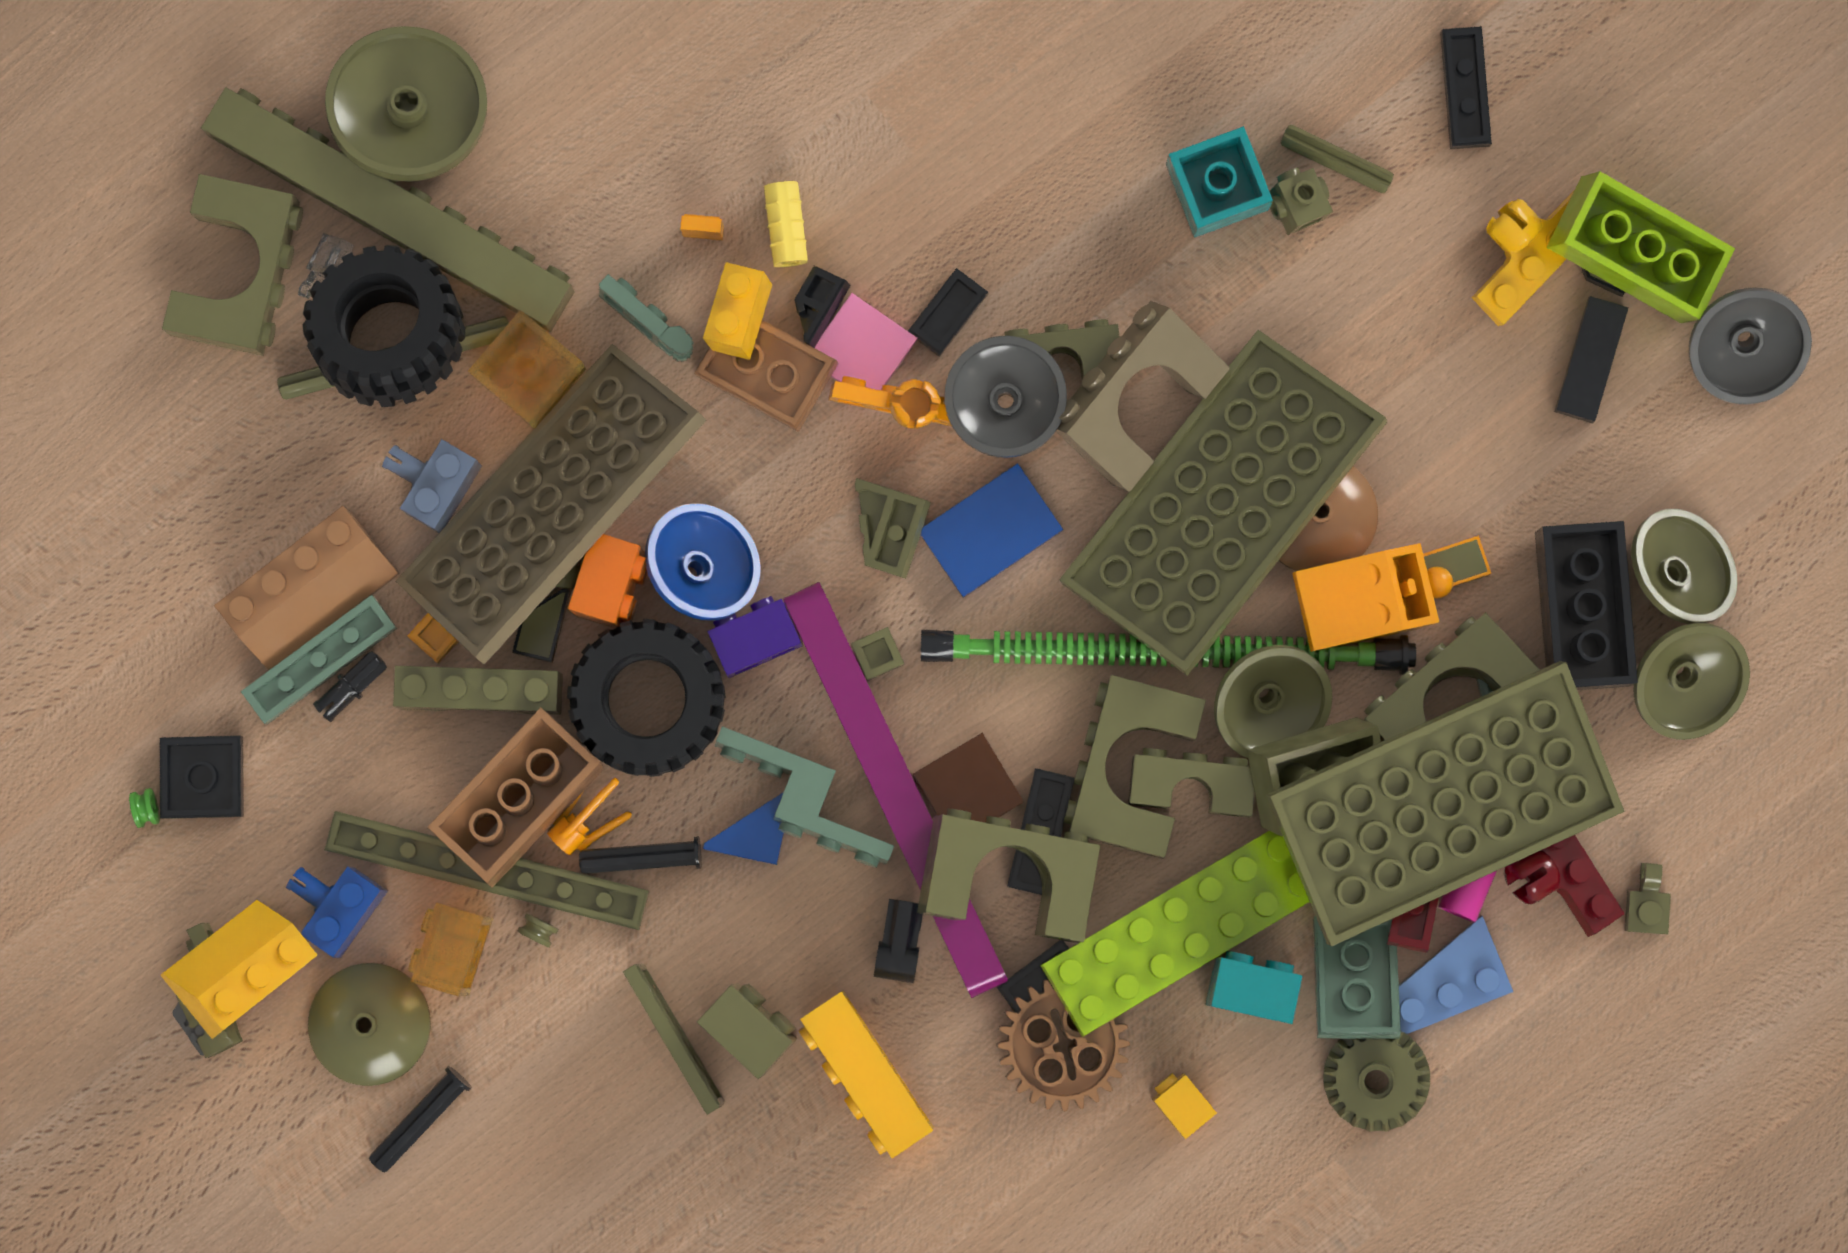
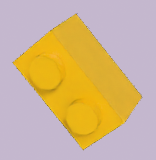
(737, 310)

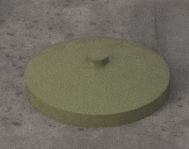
(406, 103)

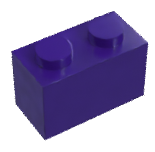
(754, 637)

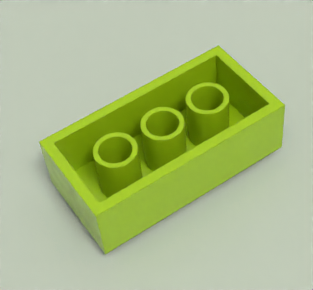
(1640, 247)

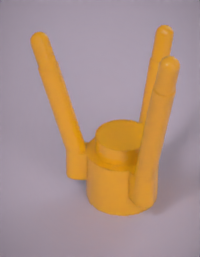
(570, 829)

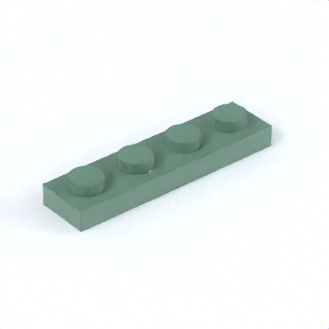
(319, 659)

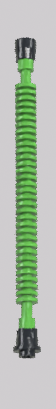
(945, 645)

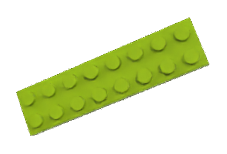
(1177, 932)

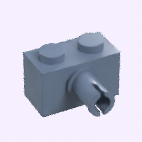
(436, 484)

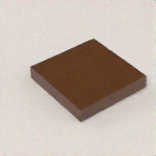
(969, 781)

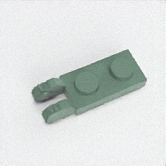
(647, 320)

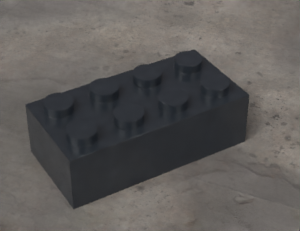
(1587, 603)

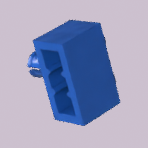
(338, 909)

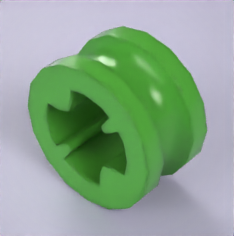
(144, 808)

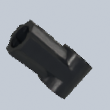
(898, 950)

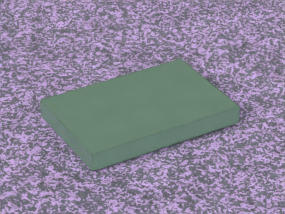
(1357, 986)

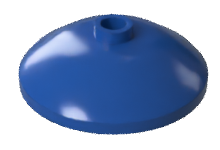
(718, 552)

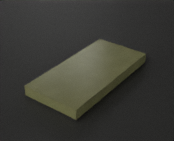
(674, 1037)

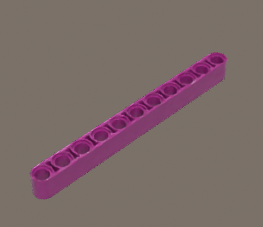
(887, 774)

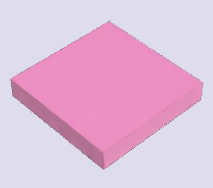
(865, 343)

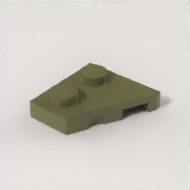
(890, 526)

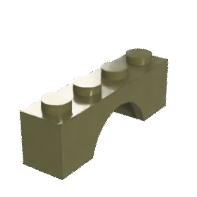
(477, 689)

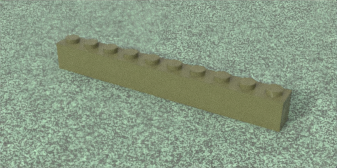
(389, 209)

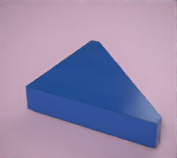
(753, 836)

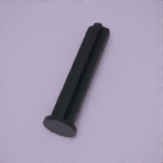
(641, 857)
(419, 1120)

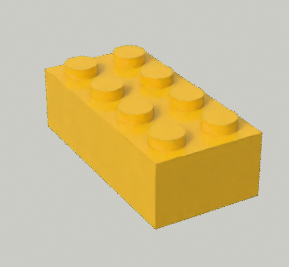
(866, 1074)

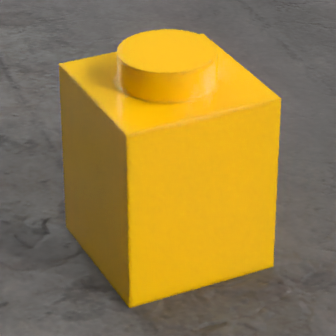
(1182, 1104)

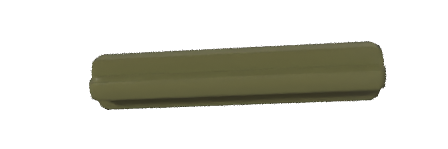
(1337, 159)

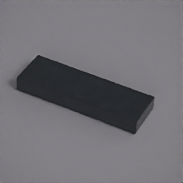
(1466, 87)
(1591, 359)
(1046, 808)

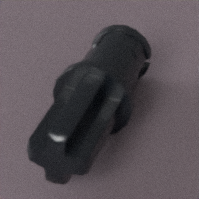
(351, 685)

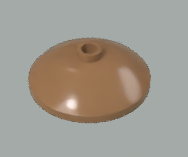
(1344, 531)

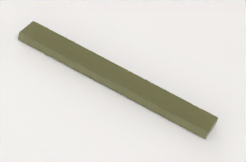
(524, 881)

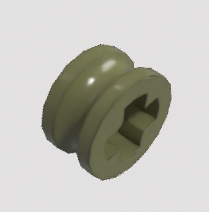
(537, 930)

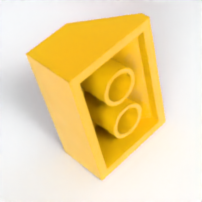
(238, 966)

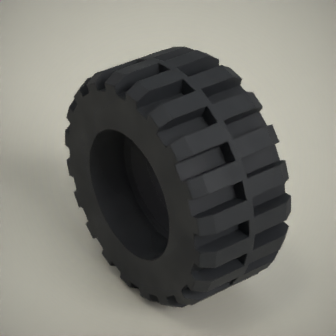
(369, 282)
(592, 685)

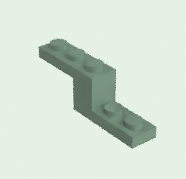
(803, 797)

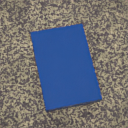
(990, 530)

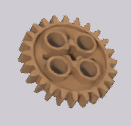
(1027, 1054)

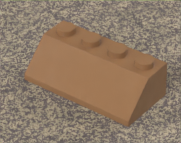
(306, 588)
(516, 797)

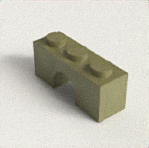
(1085, 344)
(1228, 783)

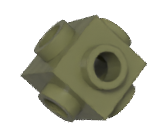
(1300, 200)

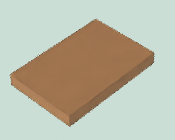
(777, 380)

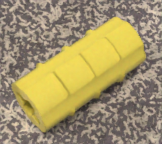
(785, 224)

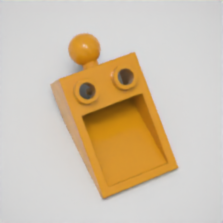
(1369, 596)

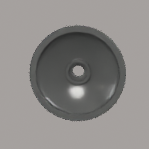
(1764, 362)
(1005, 368)

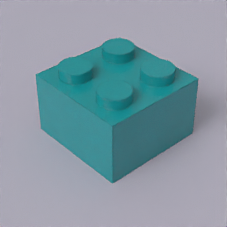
(1219, 182)
(1254, 989)

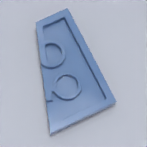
(1454, 980)

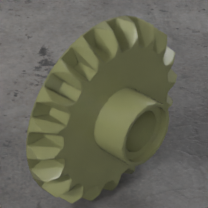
(1372, 1108)

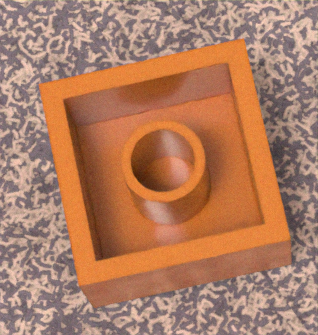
(608, 582)

